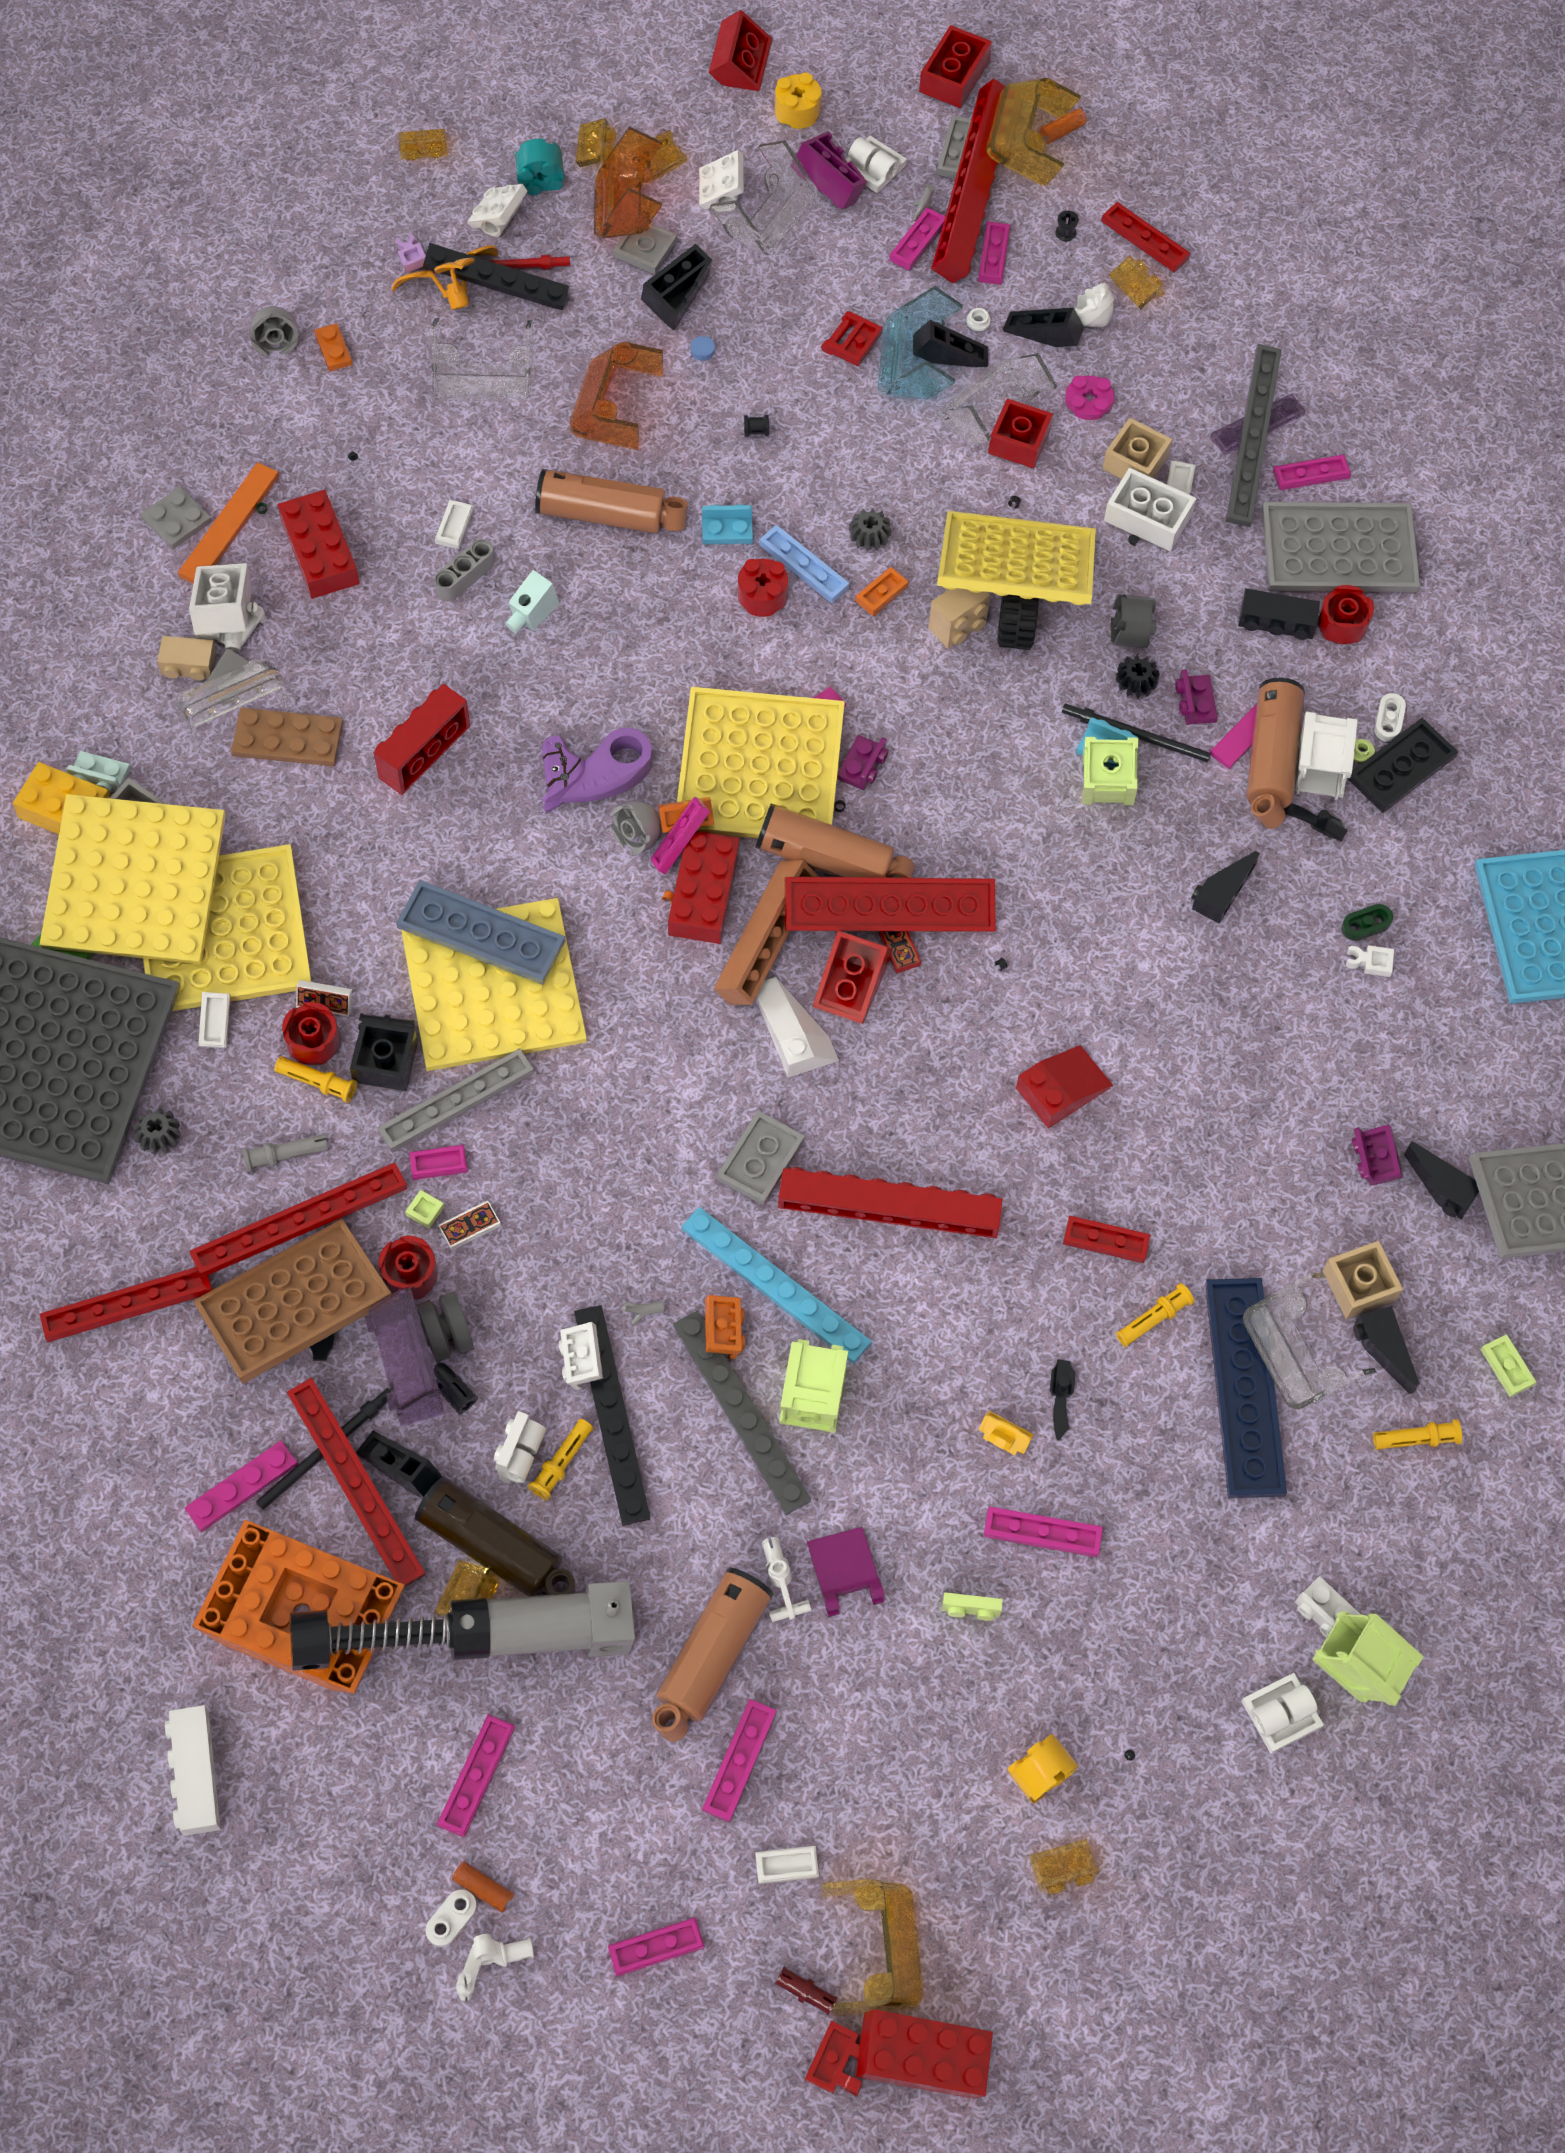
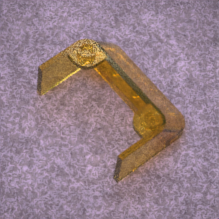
(1011, 135)
(902, 1984)

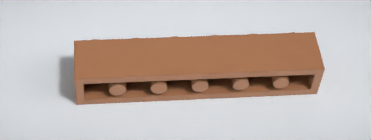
(760, 939)

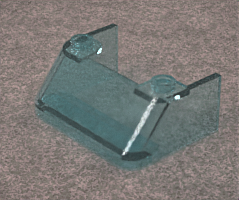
(901, 371)

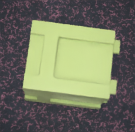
(1105, 784)
(813, 1386)
(1367, 1658)

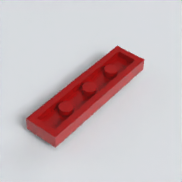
(1145, 237)

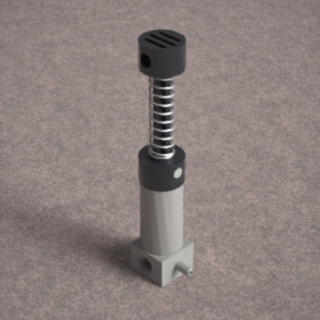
(483, 1628)

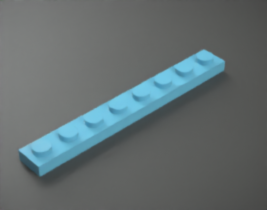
(775, 1284)

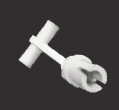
(236, 641)
(780, 1577)
(485, 1952)

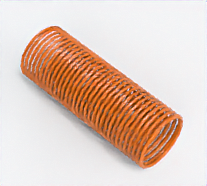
(1068, 121)
(486, 1898)

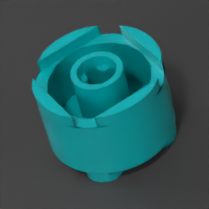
(539, 166)

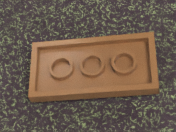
(287, 737)

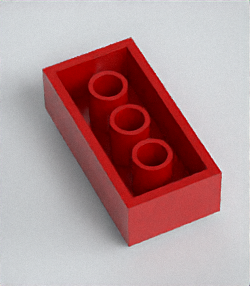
(318, 544)
(422, 739)
(704, 887)
(924, 2054)

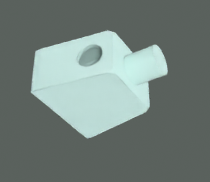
(532, 602)

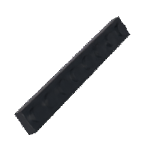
(615, 1427)

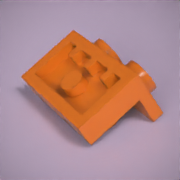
(723, 1325)

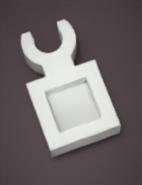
(1375, 960)

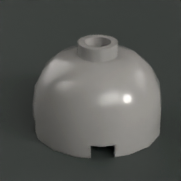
(272, 327)
(636, 820)

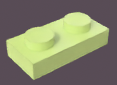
(1508, 1365)
(984, 1607)

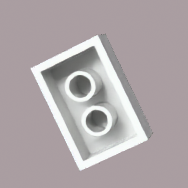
(1149, 509)
(220, 599)

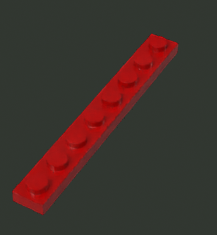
(297, 1220)
(355, 1483)

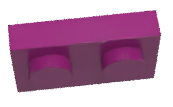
(1377, 1155)

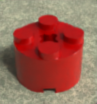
(762, 586)
(1345, 615)
(311, 1033)
(399, 1256)

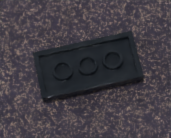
(1402, 765)

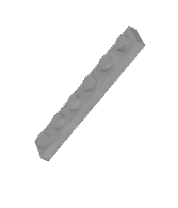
(455, 1100)

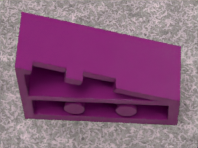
(831, 171)

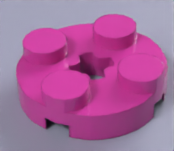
(1091, 385)

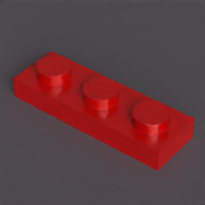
(1106, 1239)

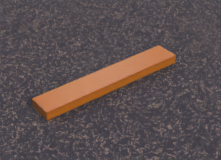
(230, 520)

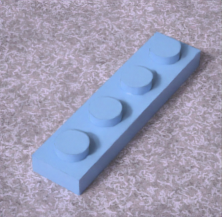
(804, 564)

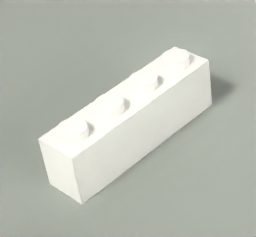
(193, 1770)

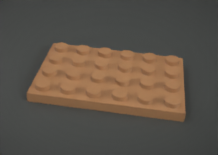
(292, 1300)

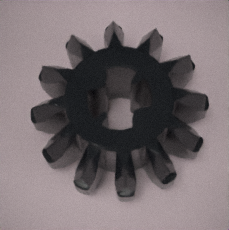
(1137, 676)

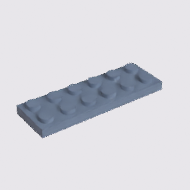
(481, 932)

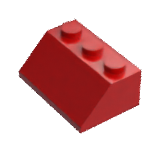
(740, 53)

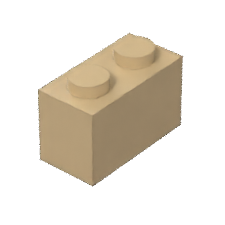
(186, 657)

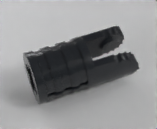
(454, 1389)

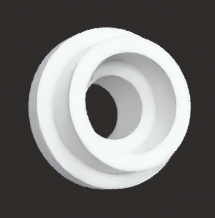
(978, 314)

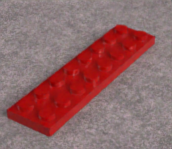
(890, 904)

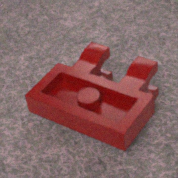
(831, 2059)

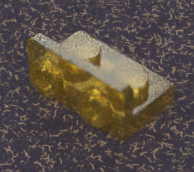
(594, 142)
(423, 144)
(667, 157)
(1136, 282)
(467, 1582)
(1064, 1866)

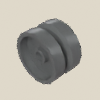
(443, 1327)

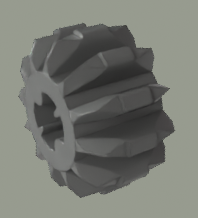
(870, 529)
(156, 1122)

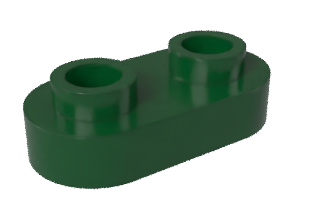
(1365, 922)

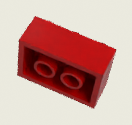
(955, 66)

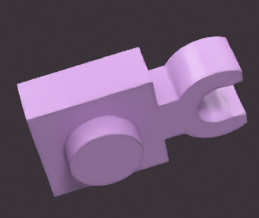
(411, 254)

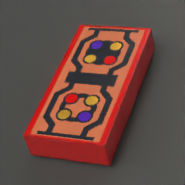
(904, 953)

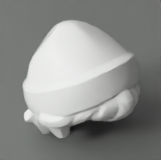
(1095, 306)

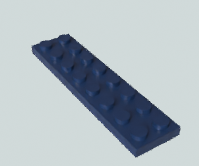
(1244, 1394)

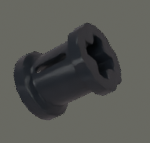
(1072, 223)
(756, 425)

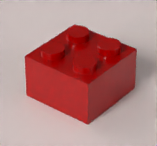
(1020, 433)

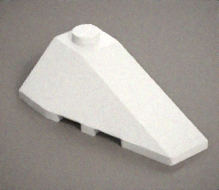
(795, 1033)

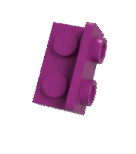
(1197, 698)
(861, 762)

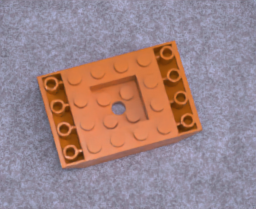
(271, 1577)

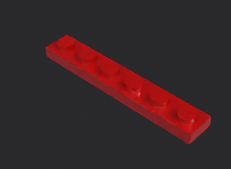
(123, 1304)

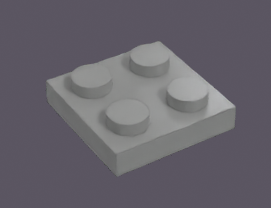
(646, 249)
(176, 518)

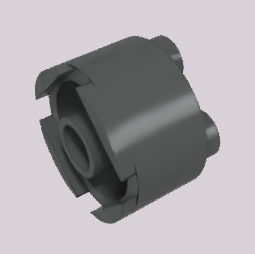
(1133, 621)

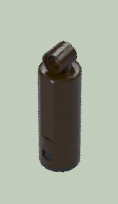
(492, 1540)

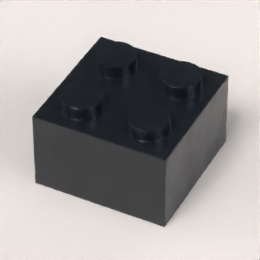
(384, 1055)

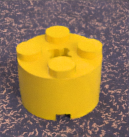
(798, 100)
(1042, 1768)

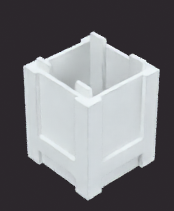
(1325, 754)

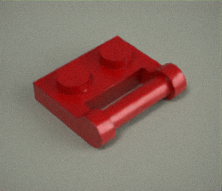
(857, 343)

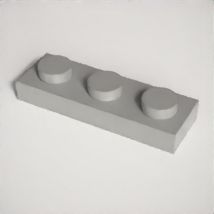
(953, 146)

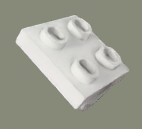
(875, 162)
(721, 180)
(497, 209)
(522, 1442)
(1283, 1712)

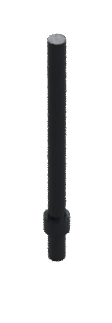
(1086, 713)
(368, 1411)

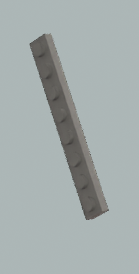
(1253, 435)
(743, 1416)

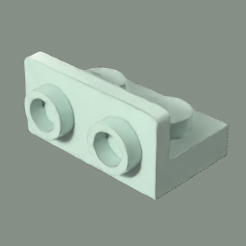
(100, 770)

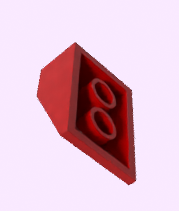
(852, 976)
(1062, 1084)

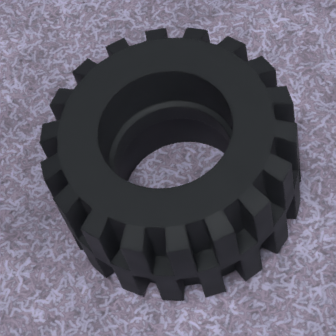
(1017, 622)

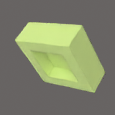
(424, 1209)

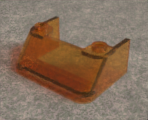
(618, 199)
(595, 417)

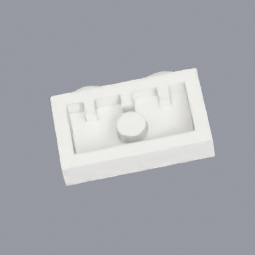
(580, 1354)
(1322, 1605)

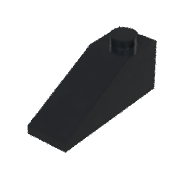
(1048, 326)
(945, 346)
(1222, 888)
(1445, 1183)
(1384, 1342)
(399, 1464)

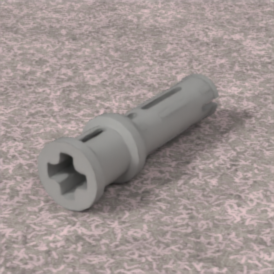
(271, 1154)

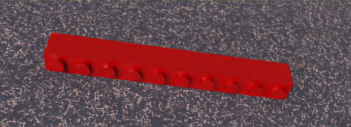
(969, 191)

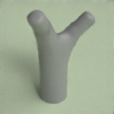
(924, 201)
(643, 1309)

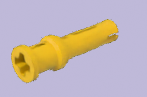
(327, 1082)
(1165, 1308)
(1429, 1434)
(554, 1469)

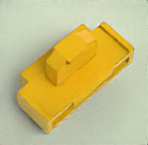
(1005, 1434)

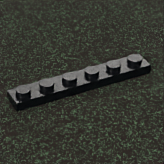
(499, 277)

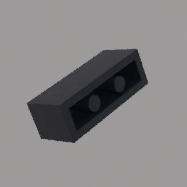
(1278, 614)

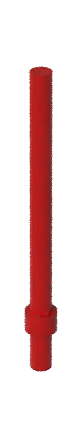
(544, 262)

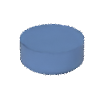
(702, 348)

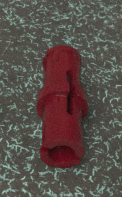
(806, 1990)

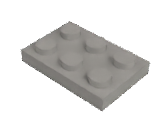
(760, 1157)

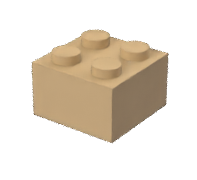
(1137, 449)
(958, 614)
(1362, 1280)

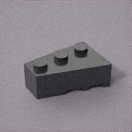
(677, 285)

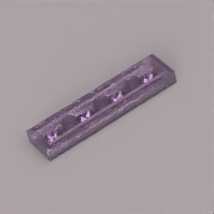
(1283, 412)

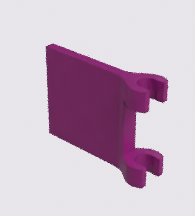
(844, 1566)

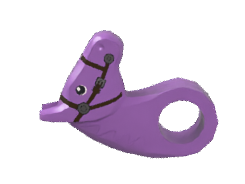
(600, 775)

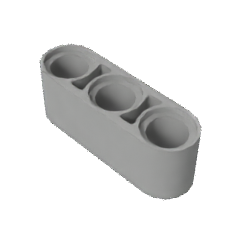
(469, 560)

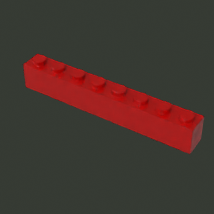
(890, 1202)

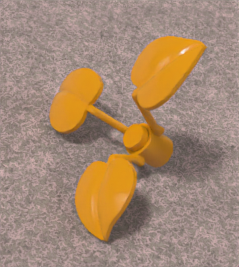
(456, 293)

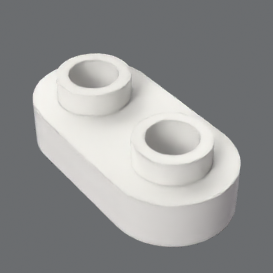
(1390, 719)
(453, 1919)

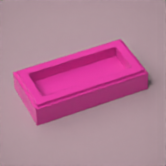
(438, 1162)

